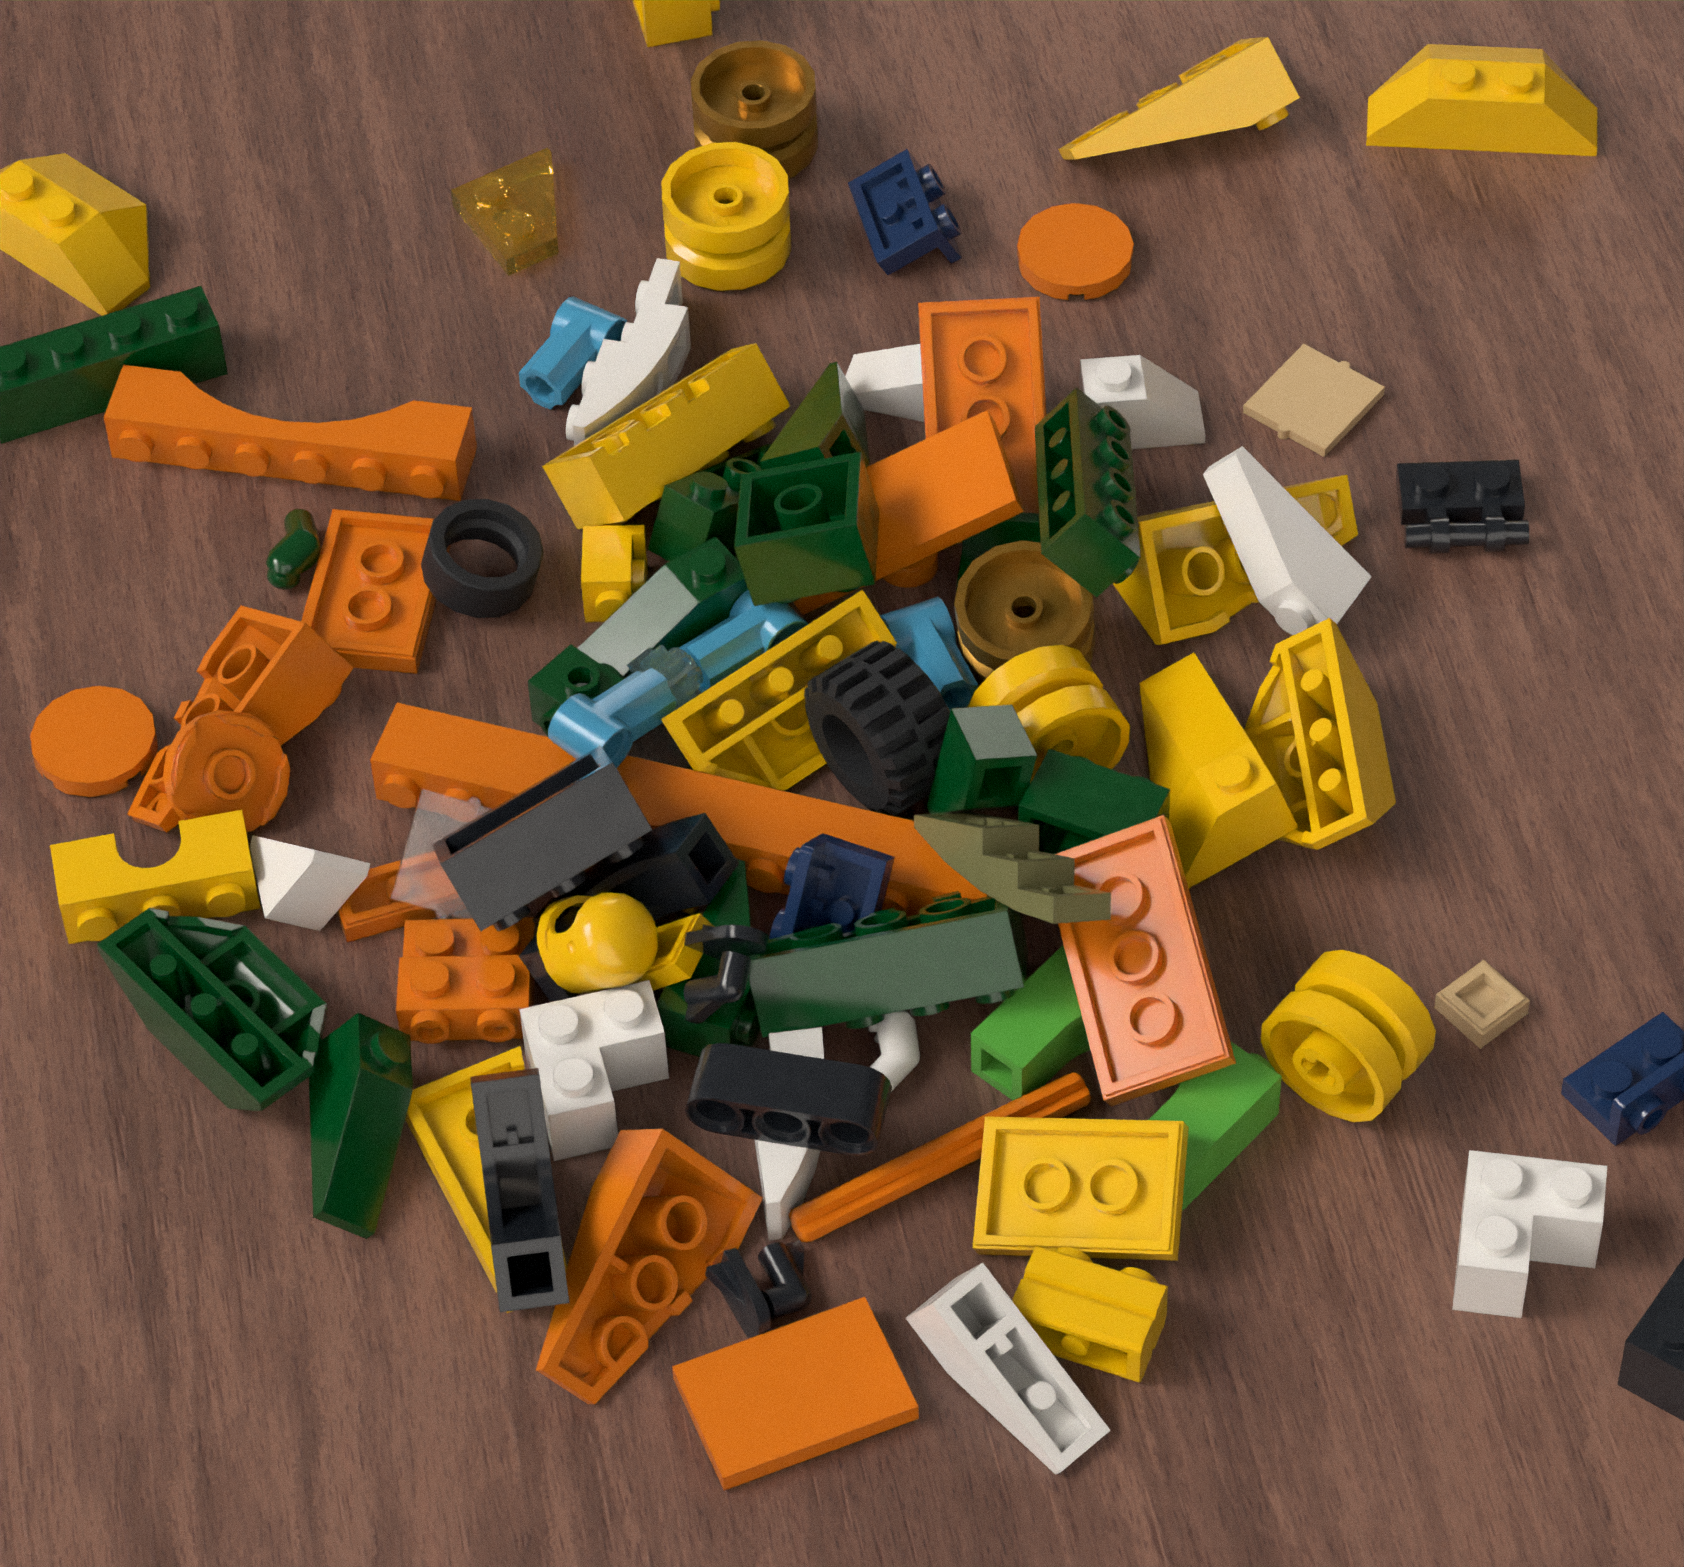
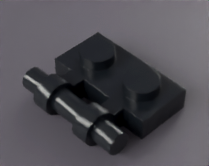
(1462, 505)

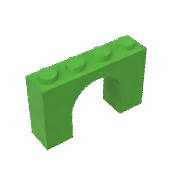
(1044, 1029)

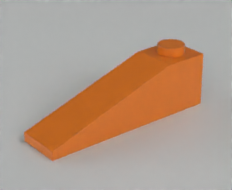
(639, 1256)

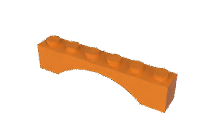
(405, 450)

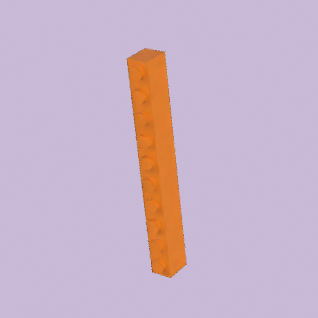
(755, 821)

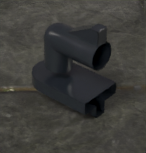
(732, 946)
(757, 1307)

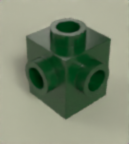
(565, 676)

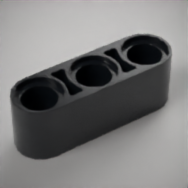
(788, 1099)

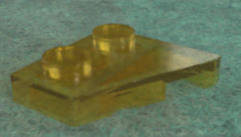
(513, 211)

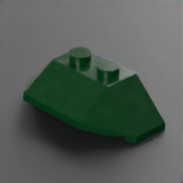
(219, 1004)

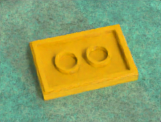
(1081, 1186)

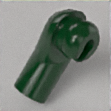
(295, 551)

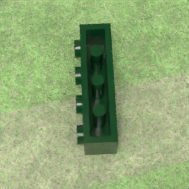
(76, 367)
(1087, 492)

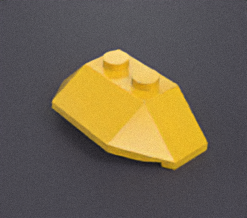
(1482, 103)
(75, 230)
(756, 718)
(1322, 737)

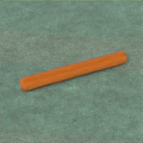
(928, 1161)

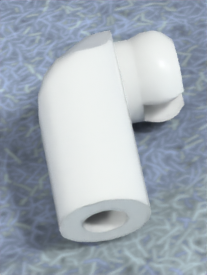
(898, 1046)

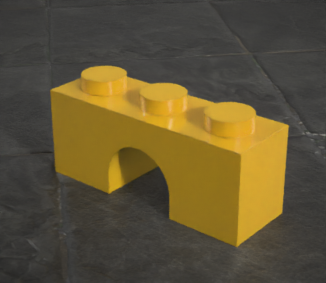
(204, 878)

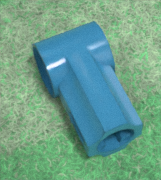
(573, 341)
(741, 638)
(929, 639)
(612, 717)

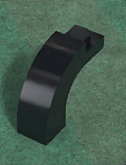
(673, 871)
(519, 1190)

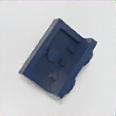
(832, 885)

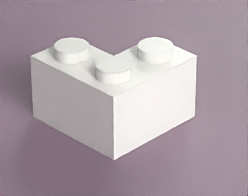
(585, 1053)
(1519, 1214)

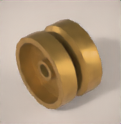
(758, 98)
(1016, 603)

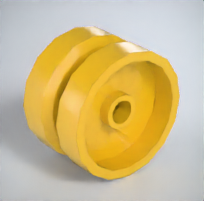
(727, 215)
(1059, 705)
(1348, 1035)

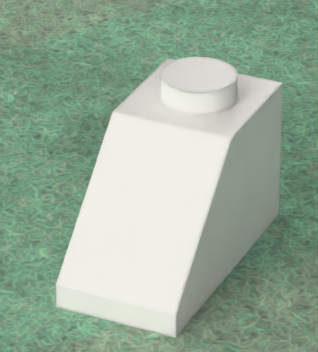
(1151, 400)

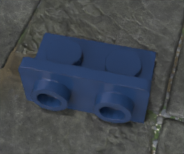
(904, 212)
(1631, 1081)

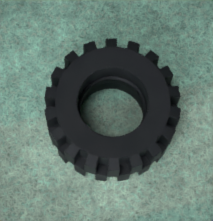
(878, 726)

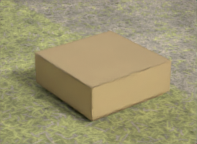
(1482, 1004)

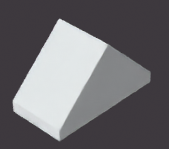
(303, 883)

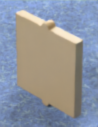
(1313, 400)

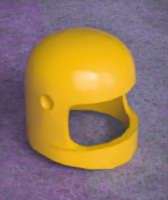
(603, 948)

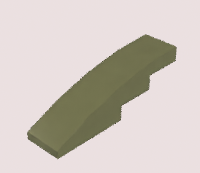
(1006, 864)

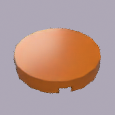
(1075, 251)
(94, 740)
(225, 766)

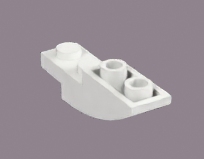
(642, 362)

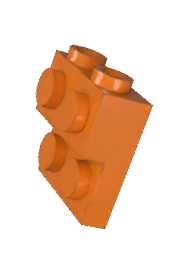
(463, 980)

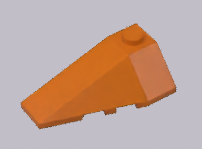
(256, 668)

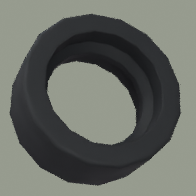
(494, 524)

